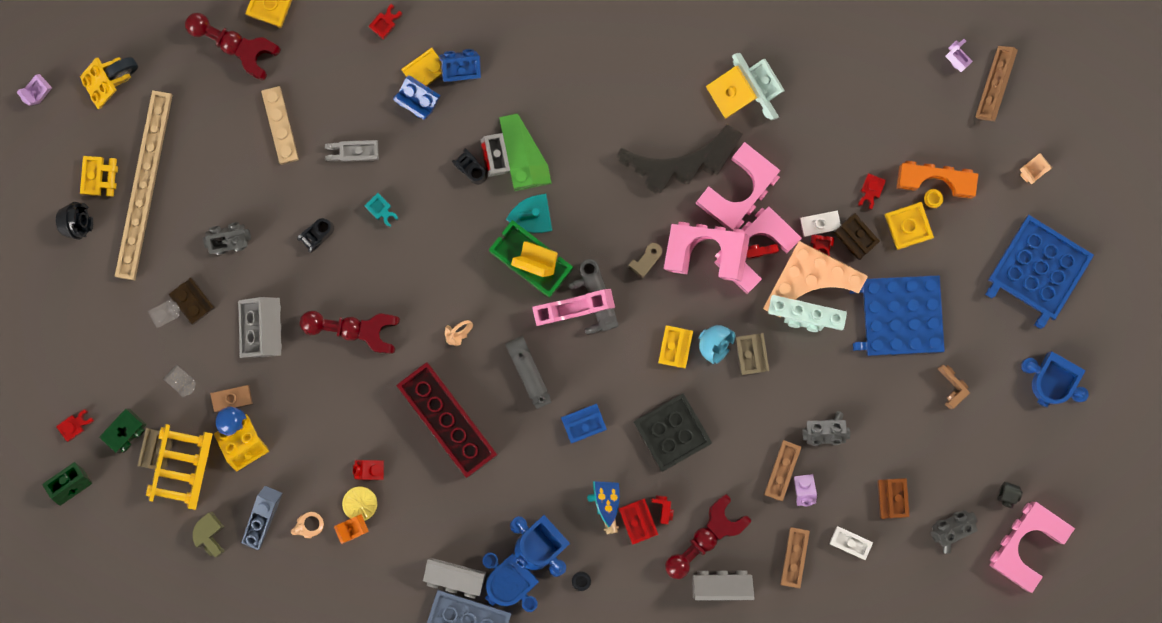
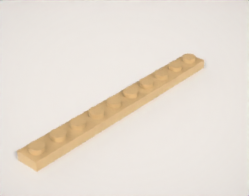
(143, 185)

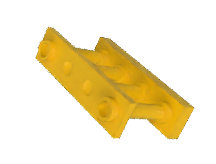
(194, 479)

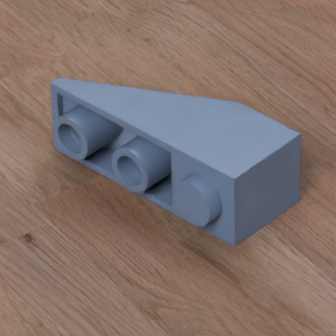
(261, 517)

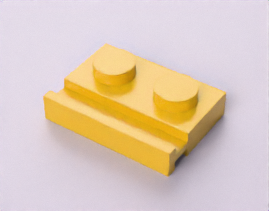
(424, 68)
(675, 347)

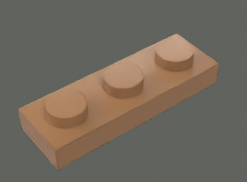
(782, 470)
(795, 557)

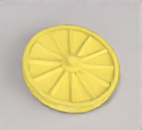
(359, 501)

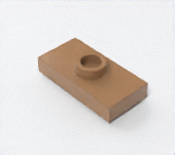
(232, 397)

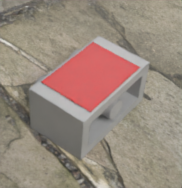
(495, 155)

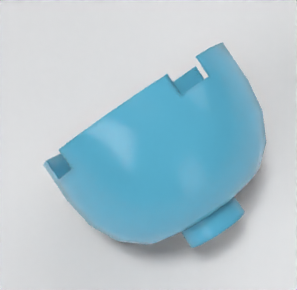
(715, 342)

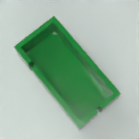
(512, 247)

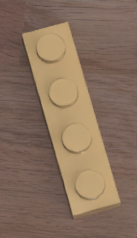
(280, 125)

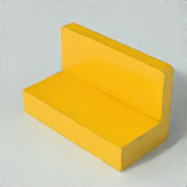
(536, 260)

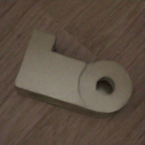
(648, 260)

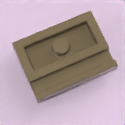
(752, 354)
(150, 450)

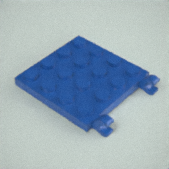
(1040, 269)
(902, 316)

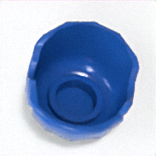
(229, 420)

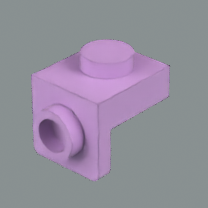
(957, 57)
(34, 91)
(805, 490)

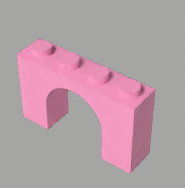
(762, 175)
(769, 225)
(685, 238)
(1007, 558)

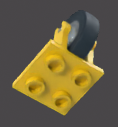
(103, 78)

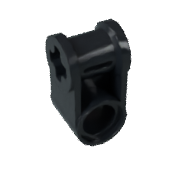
(468, 165)
(315, 234)

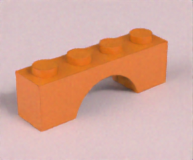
(961, 183)

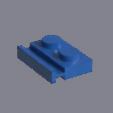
(583, 423)

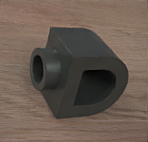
(1009, 494)

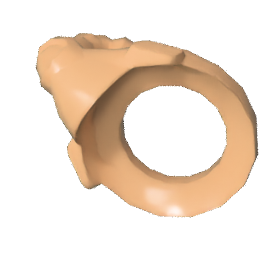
(455, 338)
(300, 528)

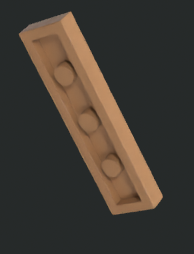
(996, 83)

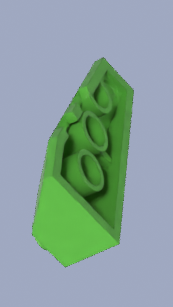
(524, 158)

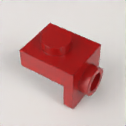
(368, 470)
(666, 512)

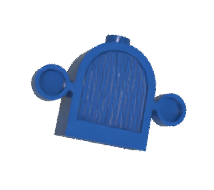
(1055, 379)
(539, 545)
(509, 582)

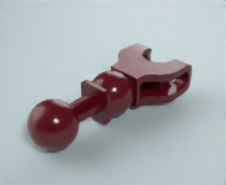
(233, 43)
(352, 328)
(706, 538)

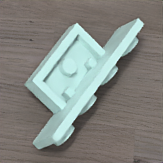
(763, 83)
(806, 314)

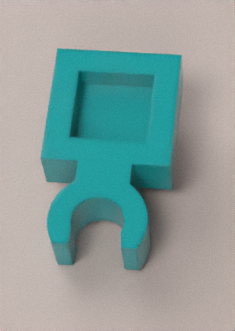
(379, 208)

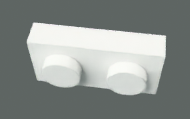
(851, 543)

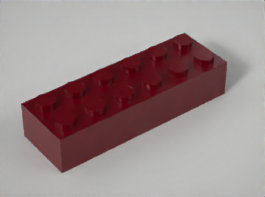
(447, 420)

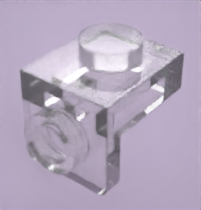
(164, 313)
(180, 381)

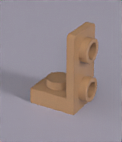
(954, 397)

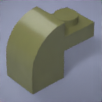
(204, 532)

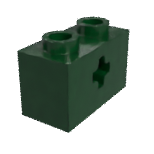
(113, 434)
(67, 484)

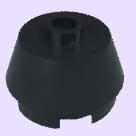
(74, 220)

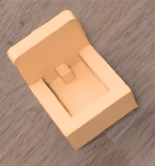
(1035, 169)

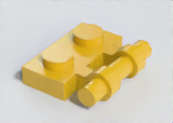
(92, 176)

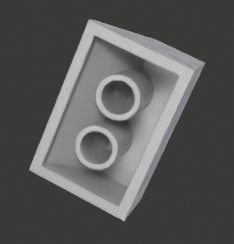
(259, 327)
(454, 577)
(723, 586)

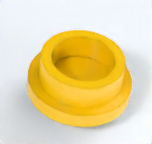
(933, 198)

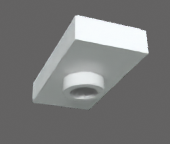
(820, 223)

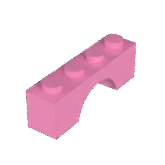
(573, 307)

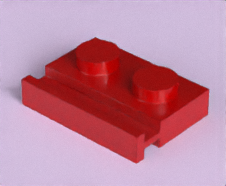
(638, 521)

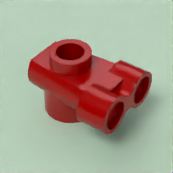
(822, 243)

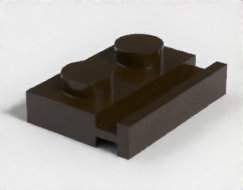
(856, 236)
(191, 301)

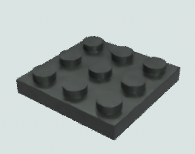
(672, 432)

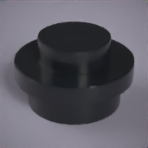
(581, 581)

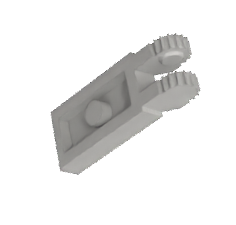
(354, 151)

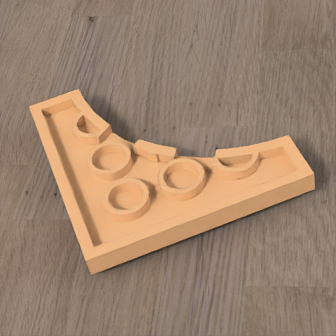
(814, 270)

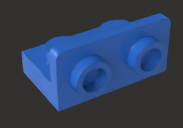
(460, 65)
(417, 97)

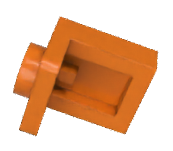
(351, 529)

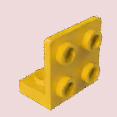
(242, 446)

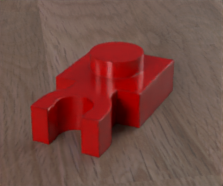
(383, 24)
(872, 188)
(755, 251)
(72, 426)

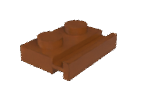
(893, 498)

